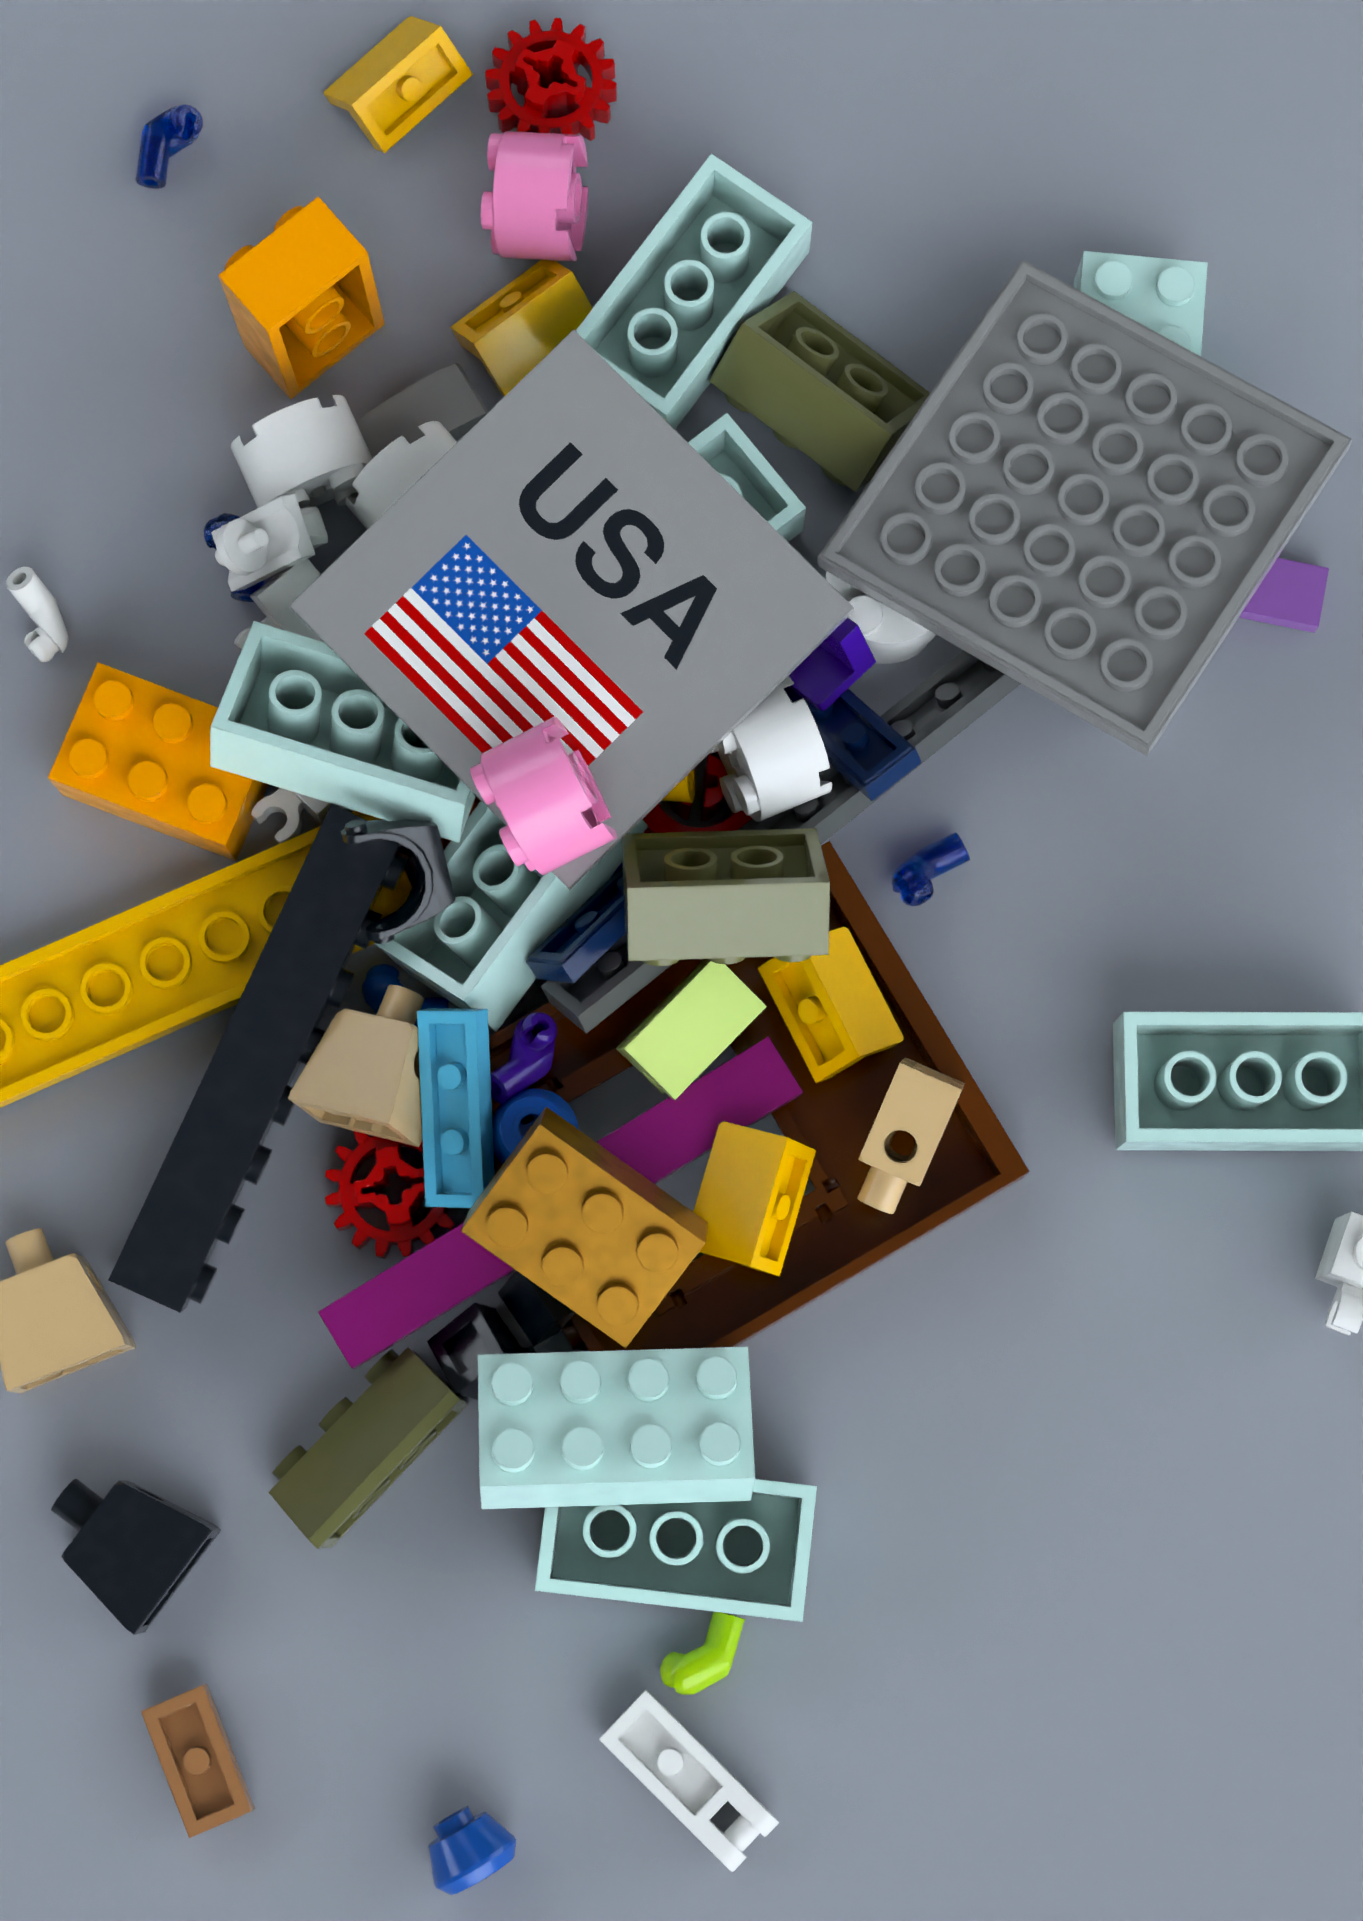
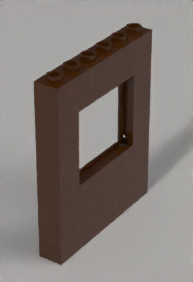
(730, 1302)

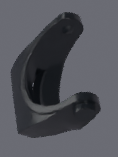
(432, 884)

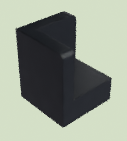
(471, 1334)

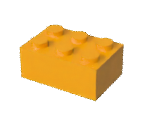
(302, 296)
(148, 761)

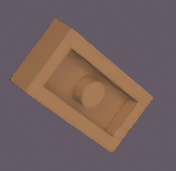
(198, 1760)

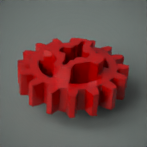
(548, 78)
(362, 1194)

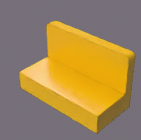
(400, 81)
(523, 322)
(832, 1006)
(752, 1195)

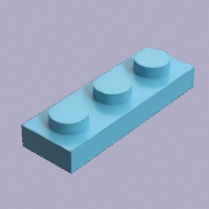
(455, 1105)

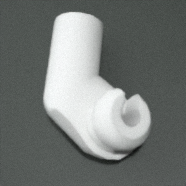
(44, 611)

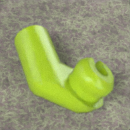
(706, 1664)

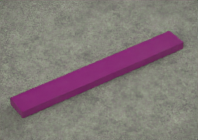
(652, 1144)

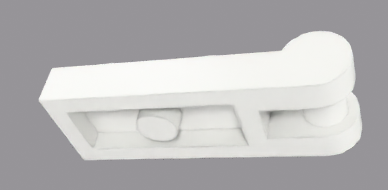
(686, 1778)

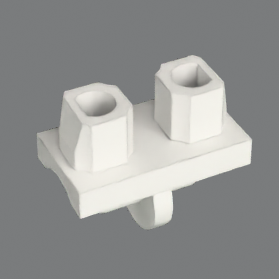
(268, 541)

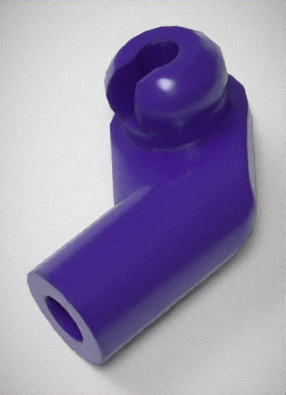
(528, 1057)

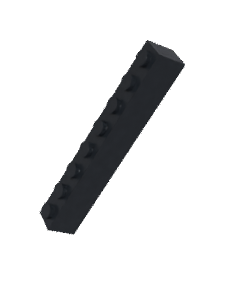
(255, 1065)

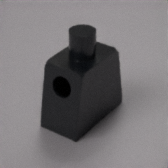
(131, 1547)

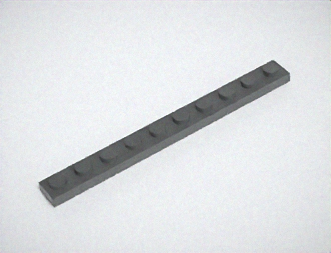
(924, 717)

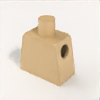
(368, 1071)
(917, 1103)
(53, 1316)

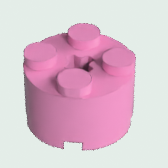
(536, 195)
(544, 798)

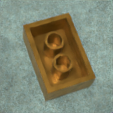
(586, 1227)

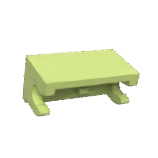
(691, 1027)

